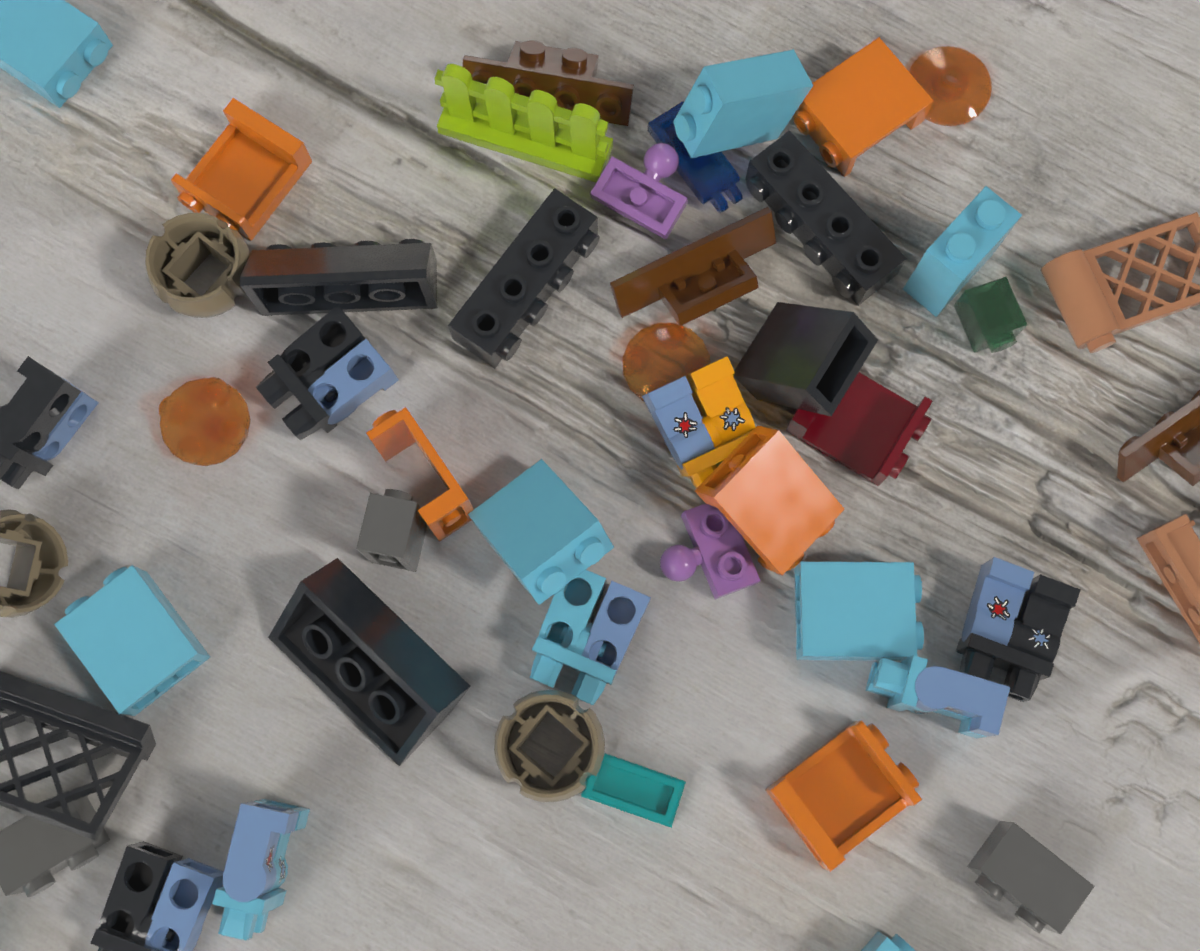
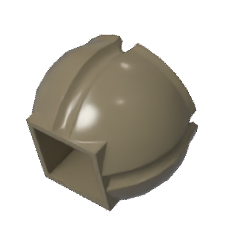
(180, 252)
(35, 565)
(521, 768)

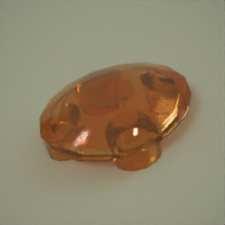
(662, 356)
(204, 421)

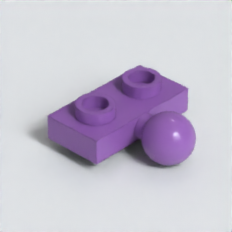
(641, 195)
(716, 548)

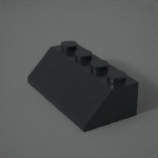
(348, 276)
(367, 660)

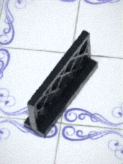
(73, 719)

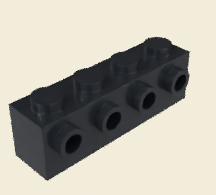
(823, 218)
(525, 279)

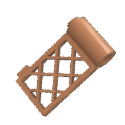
(1086, 293)

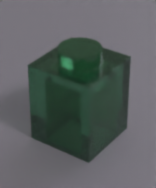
(990, 316)

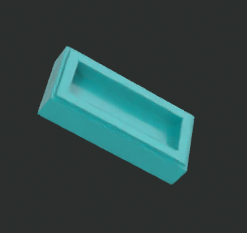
(635, 790)

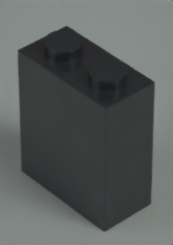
(805, 357)

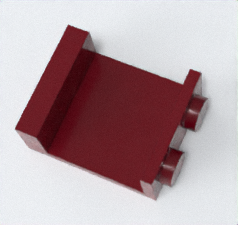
(865, 429)

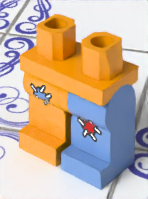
(701, 418)

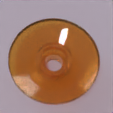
(958, 101)

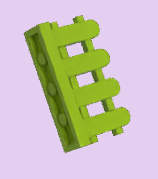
(523, 126)

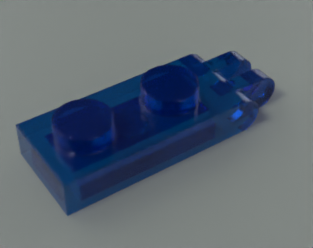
(705, 174)

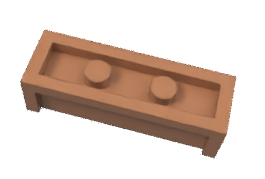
(1176, 558)

